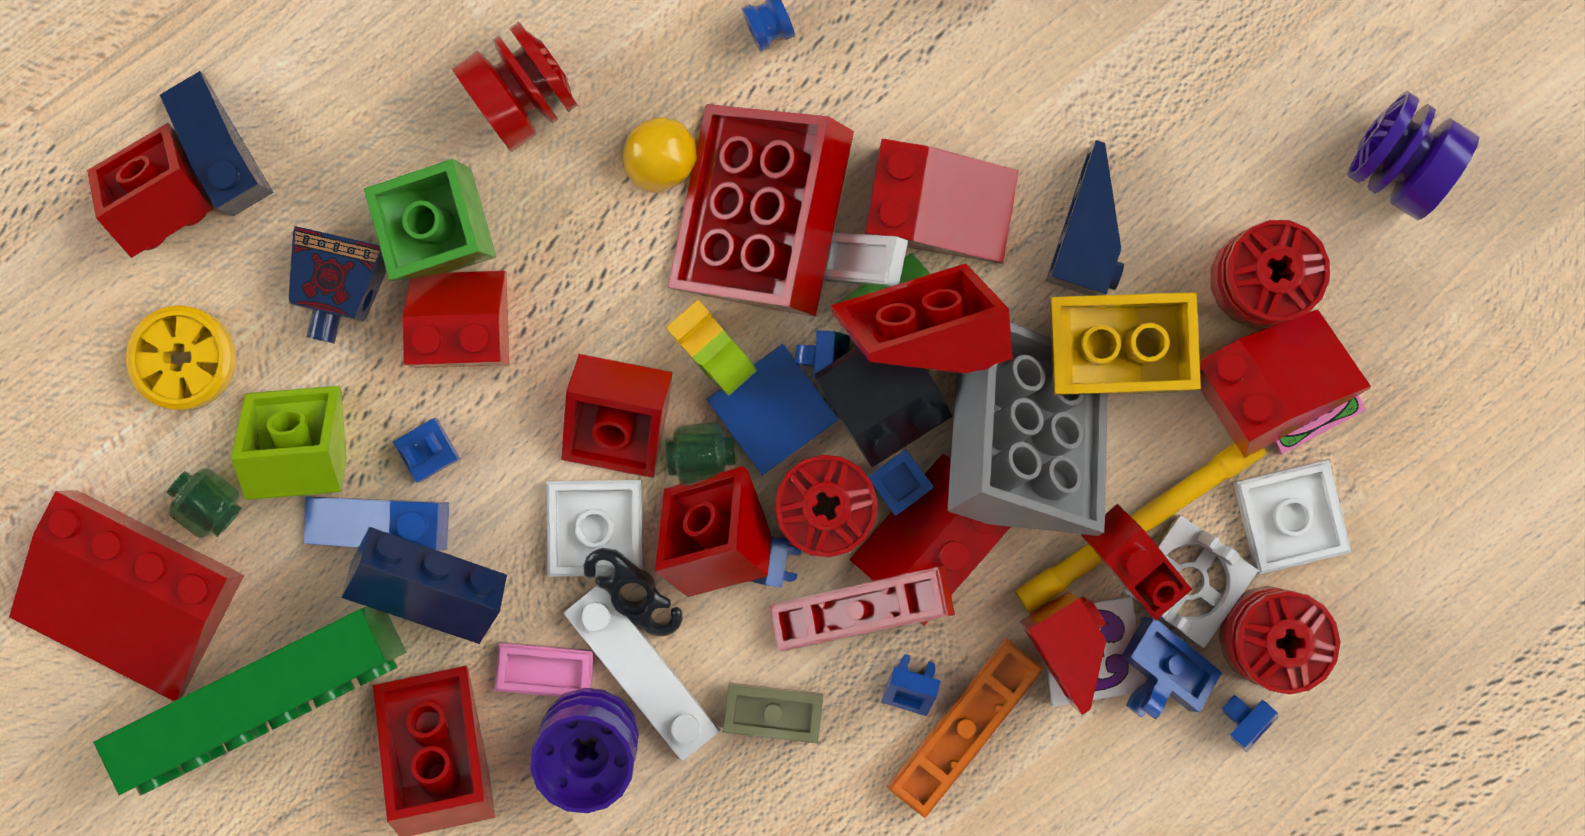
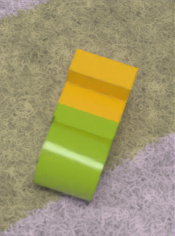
(711, 348)

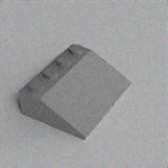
(1023, 450)

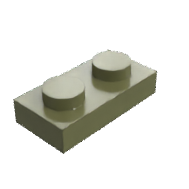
(773, 712)

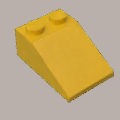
(1125, 344)

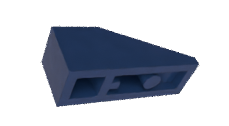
(214, 146)
(1090, 236)

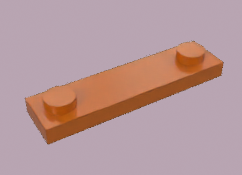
(965, 727)

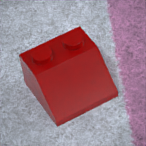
(147, 192)
(456, 320)
(615, 415)
(713, 534)
(1070, 645)

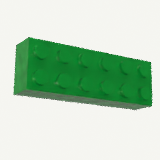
(243, 702)

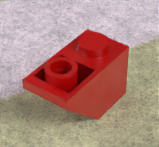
(1138, 563)

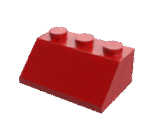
(928, 537)

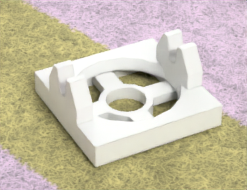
(1237, 571)

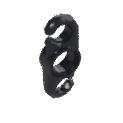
(626, 573)

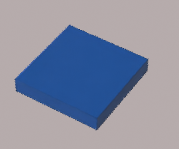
(773, 410)

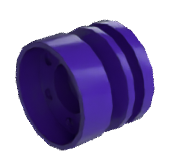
(1419, 160)
(592, 774)

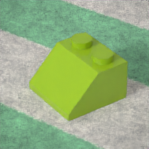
(290, 443)

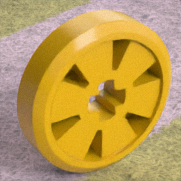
(163, 334)

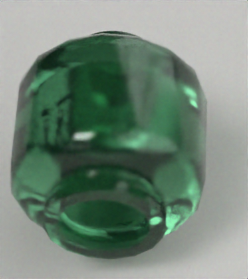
(698, 452)
(203, 503)

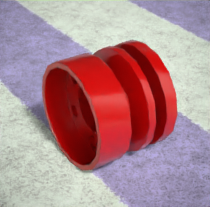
(515, 86)
(1243, 277)
(853, 515)
(1269, 614)

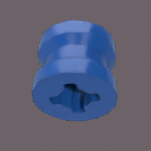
(768, 23)

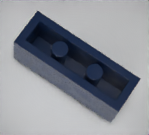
(424, 585)

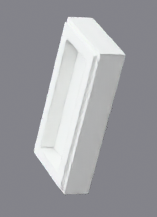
(865, 259)

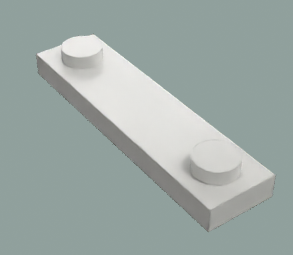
(642, 673)

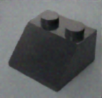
(882, 403)

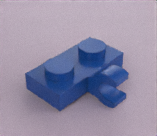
(1171, 670)

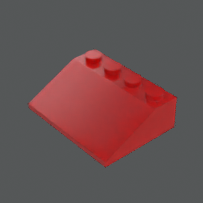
(761, 208)
(122, 593)

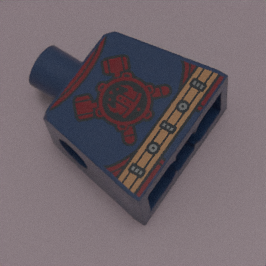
(333, 279)

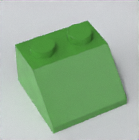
(430, 221)

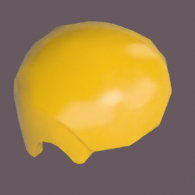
(659, 154)

